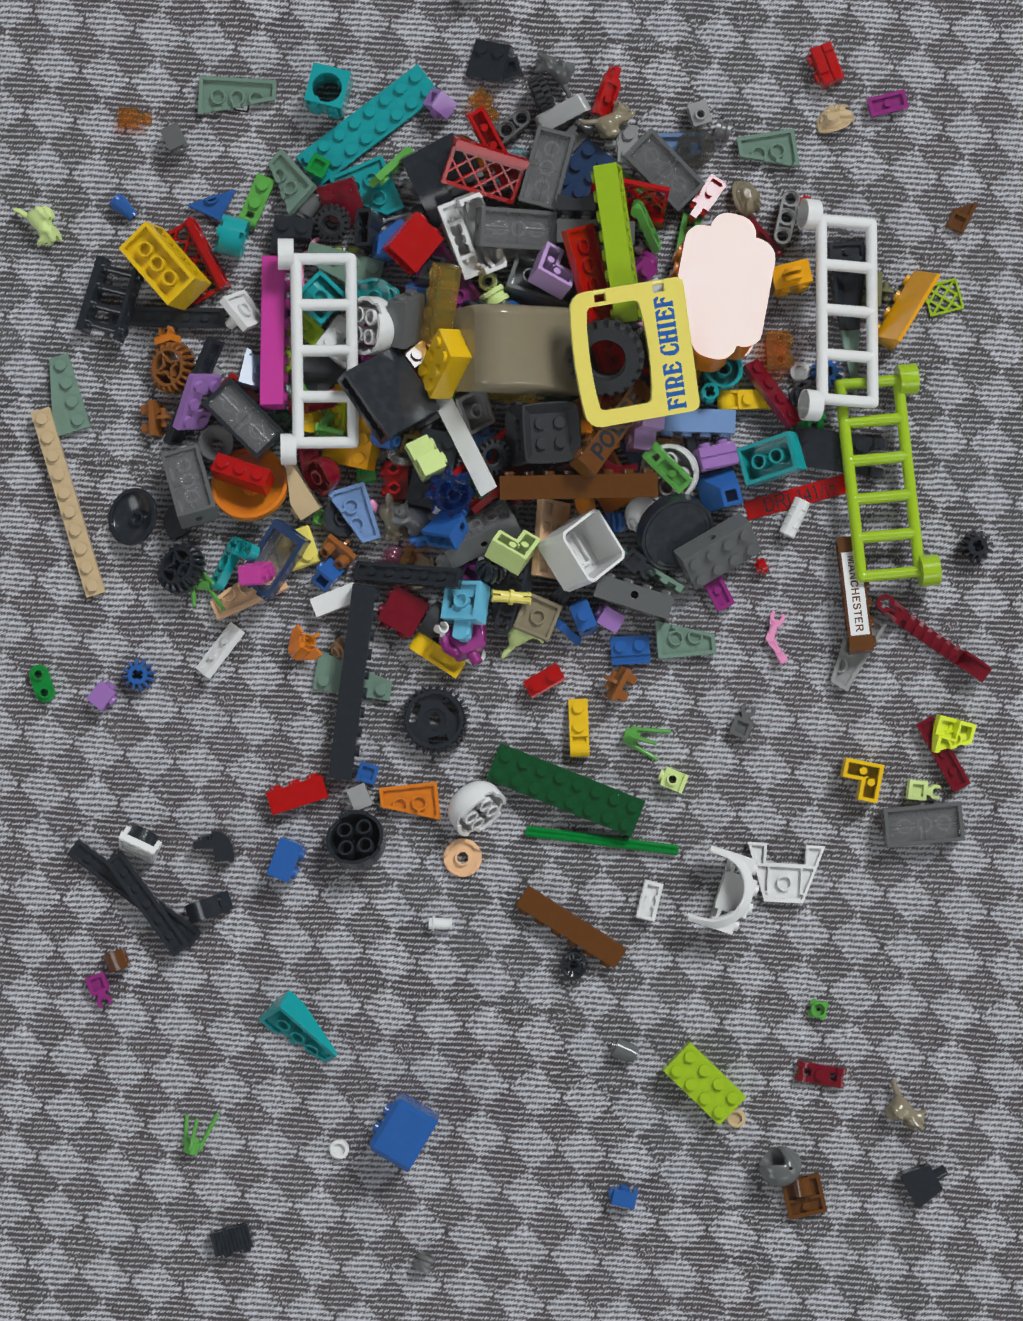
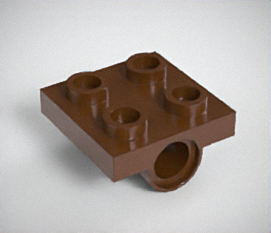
(804, 1196)

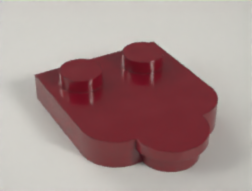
(344, 193)

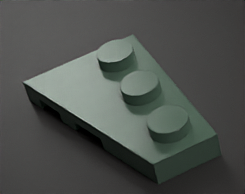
(770, 147)
(292, 181)
(682, 642)

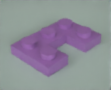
(188, 414)

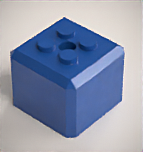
(403, 1130)

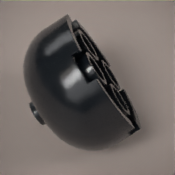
(356, 840)

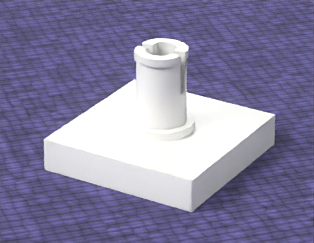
(241, 311)

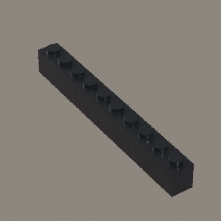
(352, 682)

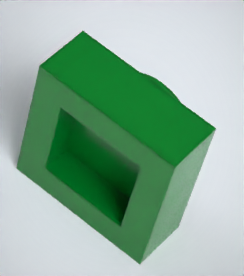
(318, 166)
(366, 476)

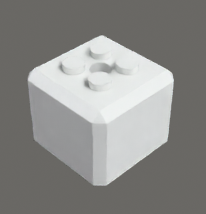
(581, 550)

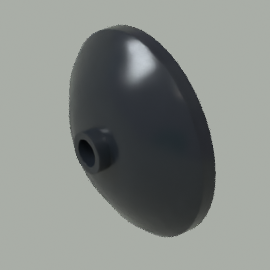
(126, 515)

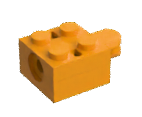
(791, 277)

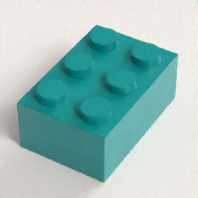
(771, 458)

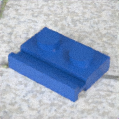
(630, 650)

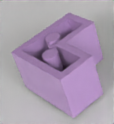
(549, 273)
(643, 434)

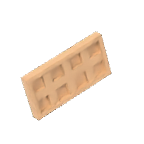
(549, 517)

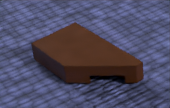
(960, 218)

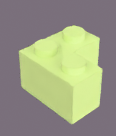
(426, 457)
(511, 552)

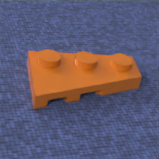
(415, 799)

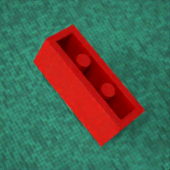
(242, 474)
(297, 793)

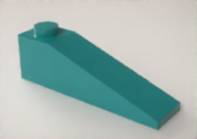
(293, 1019)

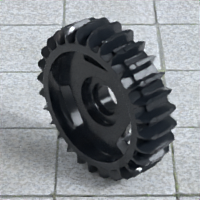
(431, 704)

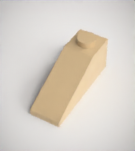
(301, 496)

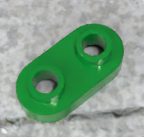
(42, 683)

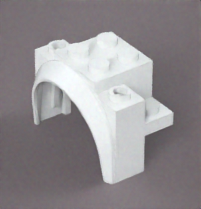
(459, 231)
(733, 893)

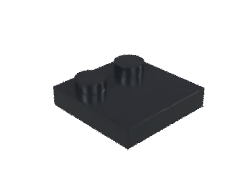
(489, 61)

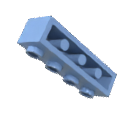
(702, 422)

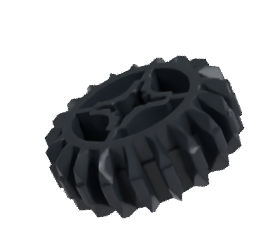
(176, 565)

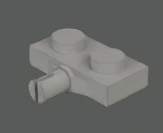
(623, 142)

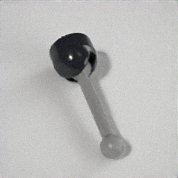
(419, 208)

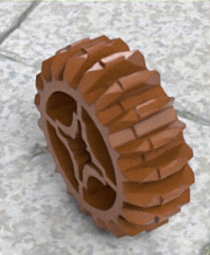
(167, 365)

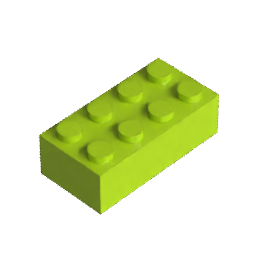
(704, 1082)

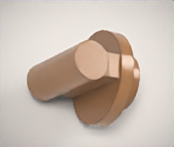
(337, 648)

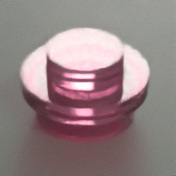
(393, 554)

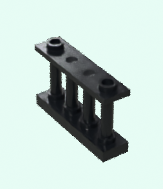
(93, 294)

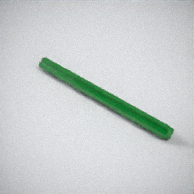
(601, 840)

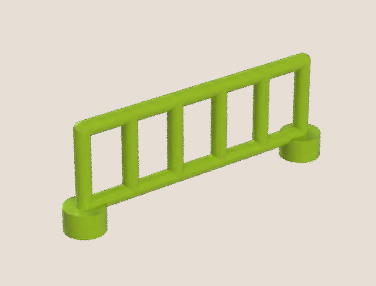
(925, 567)

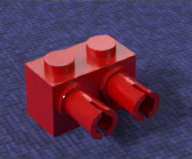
(395, 481)

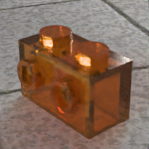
(778, 351)

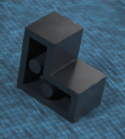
(291, 227)

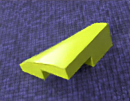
(950, 733)

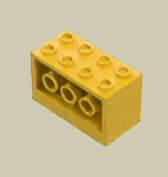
(164, 266)

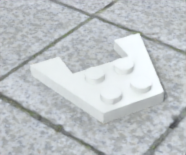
(784, 880)

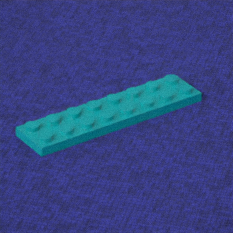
(370, 123)

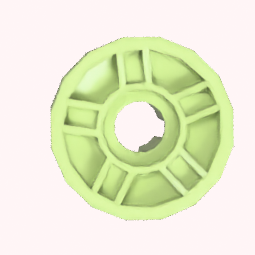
(494, 296)

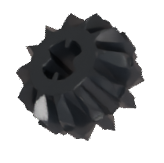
(795, 390)
(982, 543)
(489, 570)

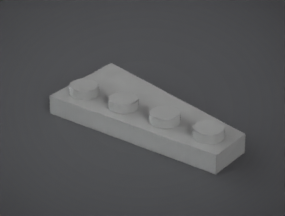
(849, 666)

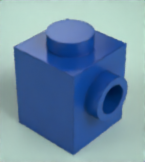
(326, 575)

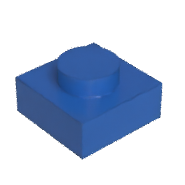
(367, 773)

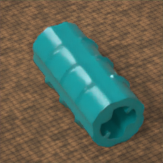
(702, 394)

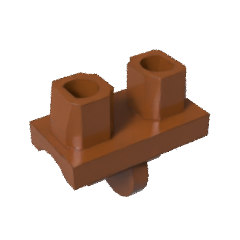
(157, 418)
(339, 551)
(616, 682)

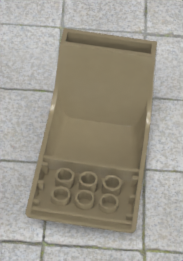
(517, 349)

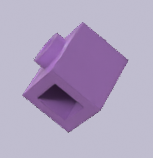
(439, 104)
(609, 617)
(103, 695)

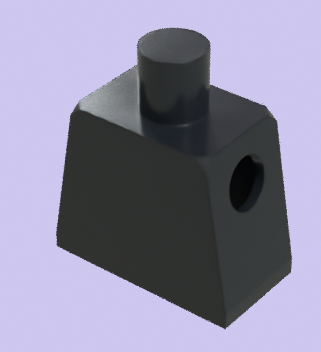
(922, 1182)

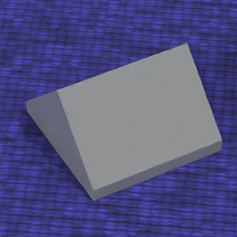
(475, 410)

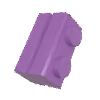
(716, 456)

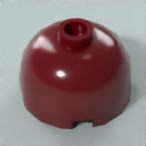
(322, 474)

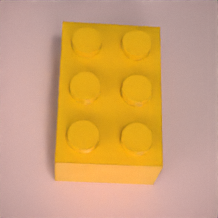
(444, 363)

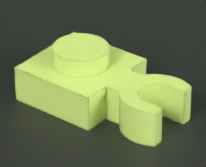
(919, 790)

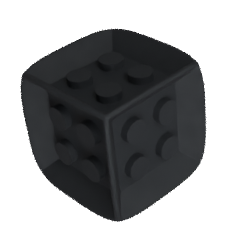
(542, 432)

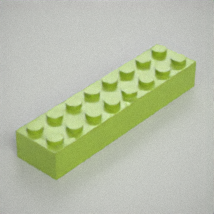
(616, 236)

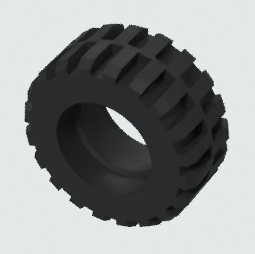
(634, 355)

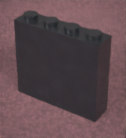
(388, 394)

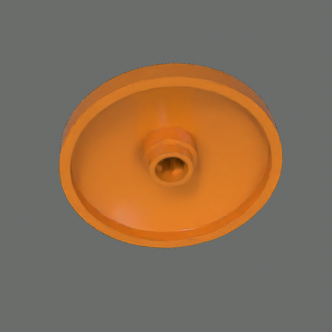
(246, 504)

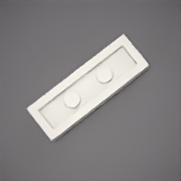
(220, 650)

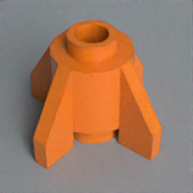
(303, 645)

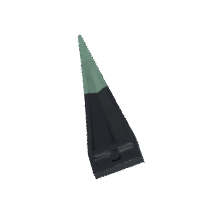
(848, 290)

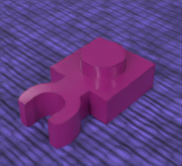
(98, 986)

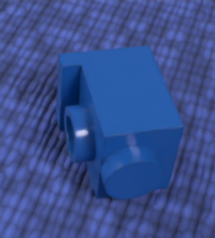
(623, 1196)

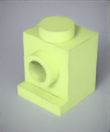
(678, 785)

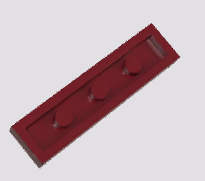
(772, 393)
(945, 758)

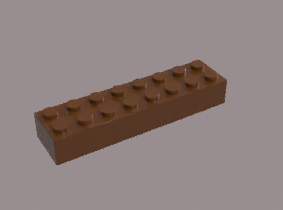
(573, 486)

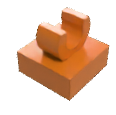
(168, 337)

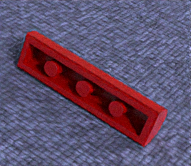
(488, 136)

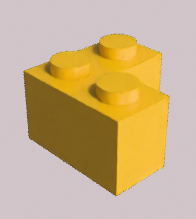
(869, 778)

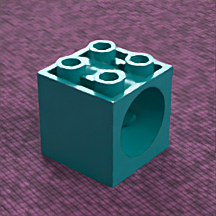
(324, 74)
(321, 287)

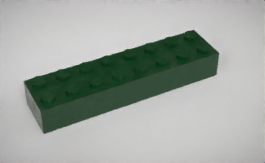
(566, 790)

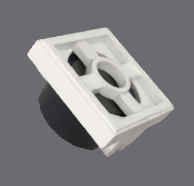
(140, 843)

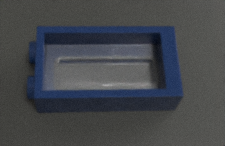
(283, 548)

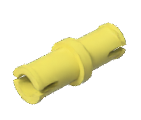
(511, 597)

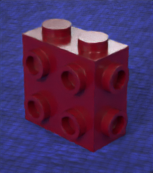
(403, 611)

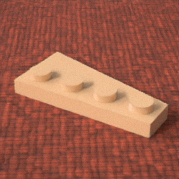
(237, 599)

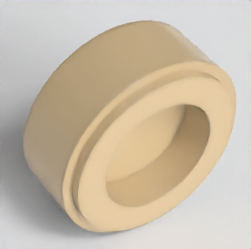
(736, 1118)

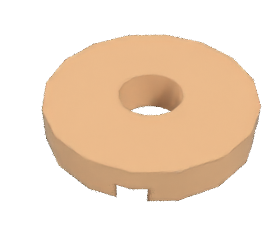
(474, 857)

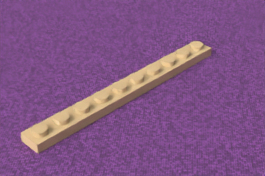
(68, 502)

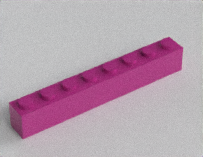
(274, 335)

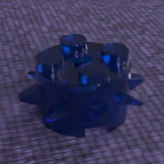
(455, 502)

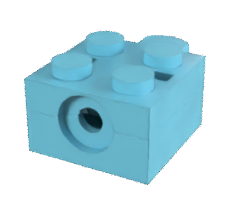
(466, 608)

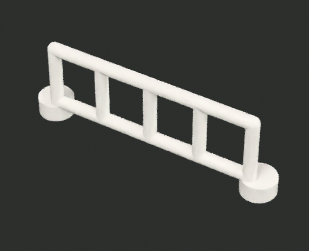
(293, 261)
(811, 401)

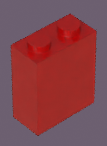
(413, 242)

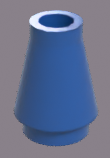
(122, 206)

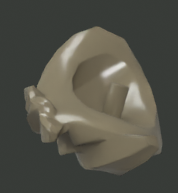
(746, 198)

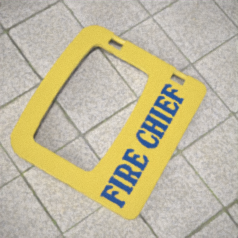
(668, 349)

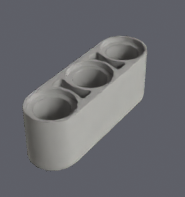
(564, 112)
(786, 209)

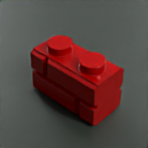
(825, 65)
(544, 680)

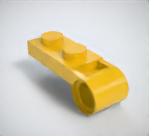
(741, 400)
(433, 653)
(578, 727)

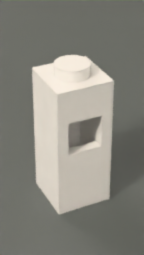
(332, 600)

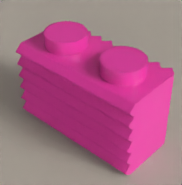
(256, 573)

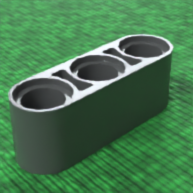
(513, 125)

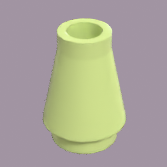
(482, 281)

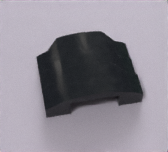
(425, 171)

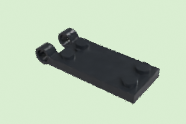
(823, 450)

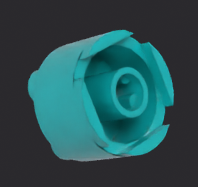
(232, 236)
(725, 380)

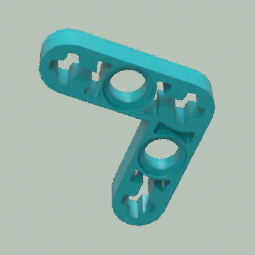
(234, 550)

